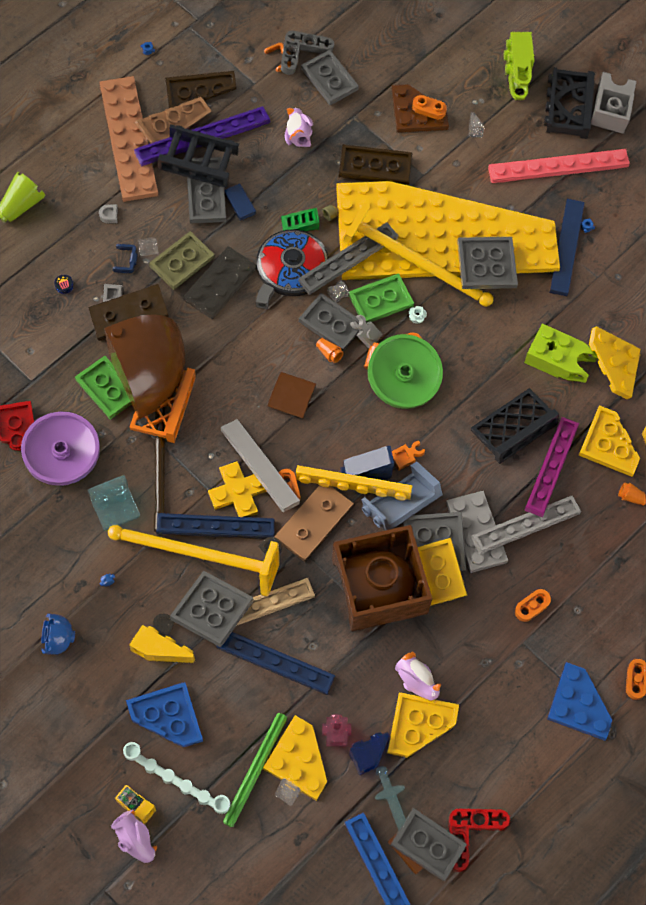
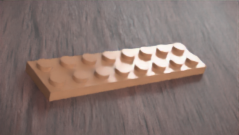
(121, 112)

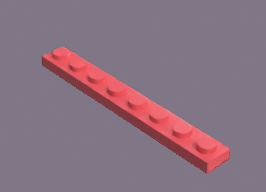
(558, 166)

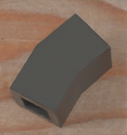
(264, 296)

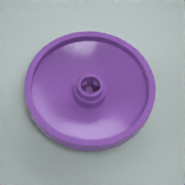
(60, 448)

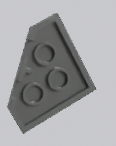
(437, 527)

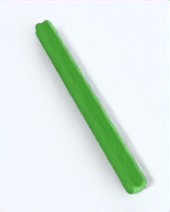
(255, 770)

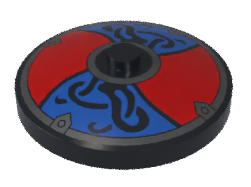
(288, 257)

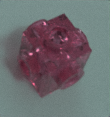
(336, 737)

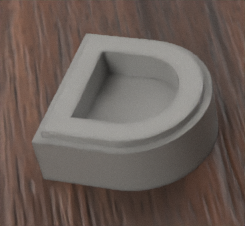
(108, 213)

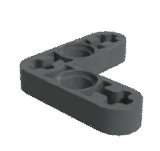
(296, 45)

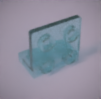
(113, 503)

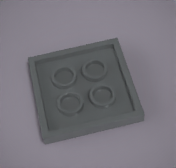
(487, 262)
(212, 608)

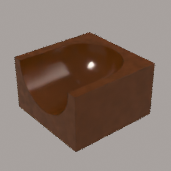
(382, 577)

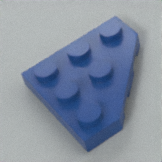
(579, 704)
(167, 714)

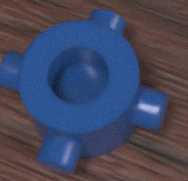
(147, 48)
(587, 225)
(107, 580)

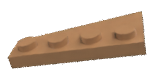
(185, 115)

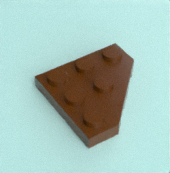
(406, 118)

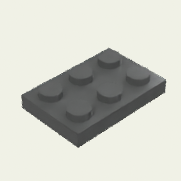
(329, 77)
(330, 321)
(428, 844)

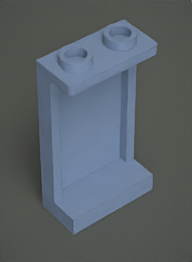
(390, 512)

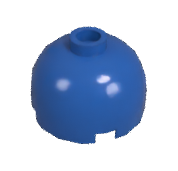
(56, 634)

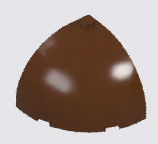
(147, 358)

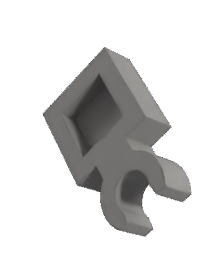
(368, 332)

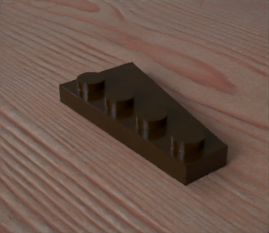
(207, 85)

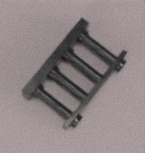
(193, 170)

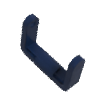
(133, 258)

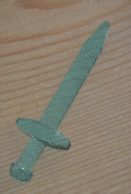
(390, 793)

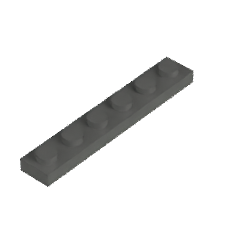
(343, 261)

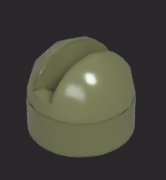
(330, 212)

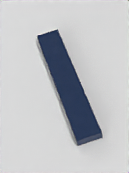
(567, 246)
(215, 526)
(278, 663)

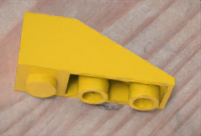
(155, 647)

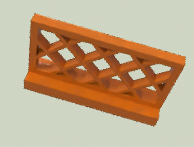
(177, 410)

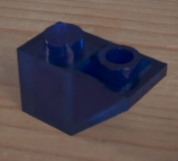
(368, 754)

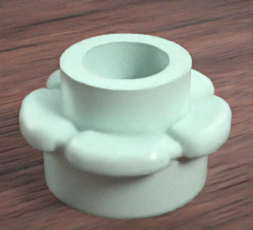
(417, 318)

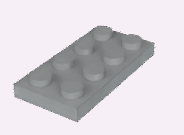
(476, 518)

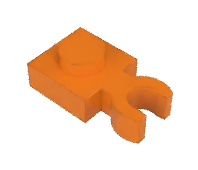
(405, 456)

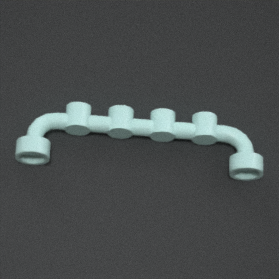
(220, 804)

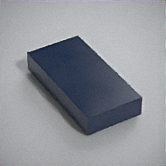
(240, 202)

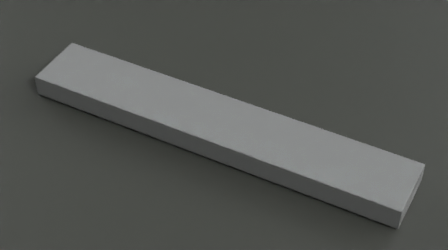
(260, 465)
(525, 525)

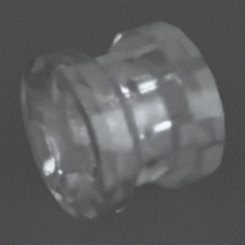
(338, 291)

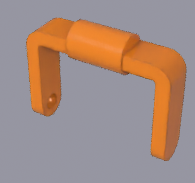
(274, 47)

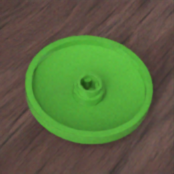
(405, 371)

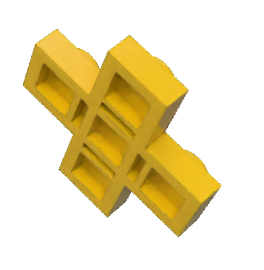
(236, 491)

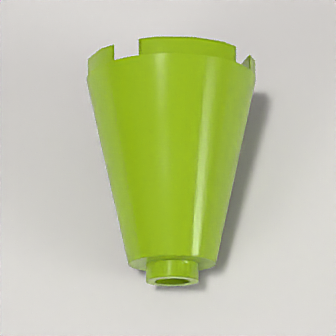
(19, 197)

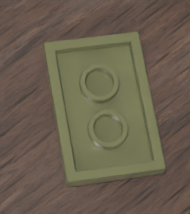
(182, 260)

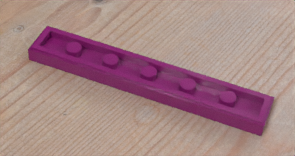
(551, 467)

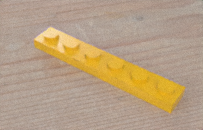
(360, 484)

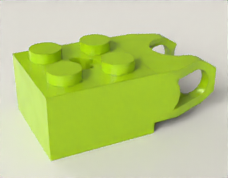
(520, 62)
(558, 354)

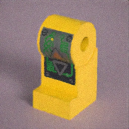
(132, 801)

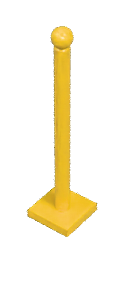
(485, 298)
(267, 569)

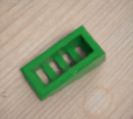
(306, 214)

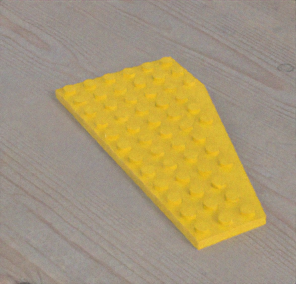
(431, 228)

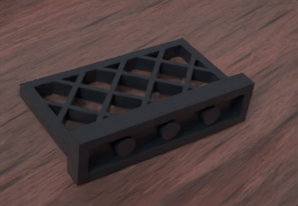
(527, 433)

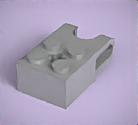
(613, 104)

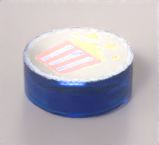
(63, 284)

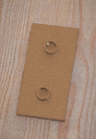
(314, 521)

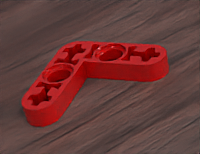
(463, 829)

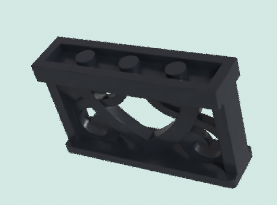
(585, 86)

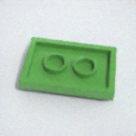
(381, 298)
(104, 387)

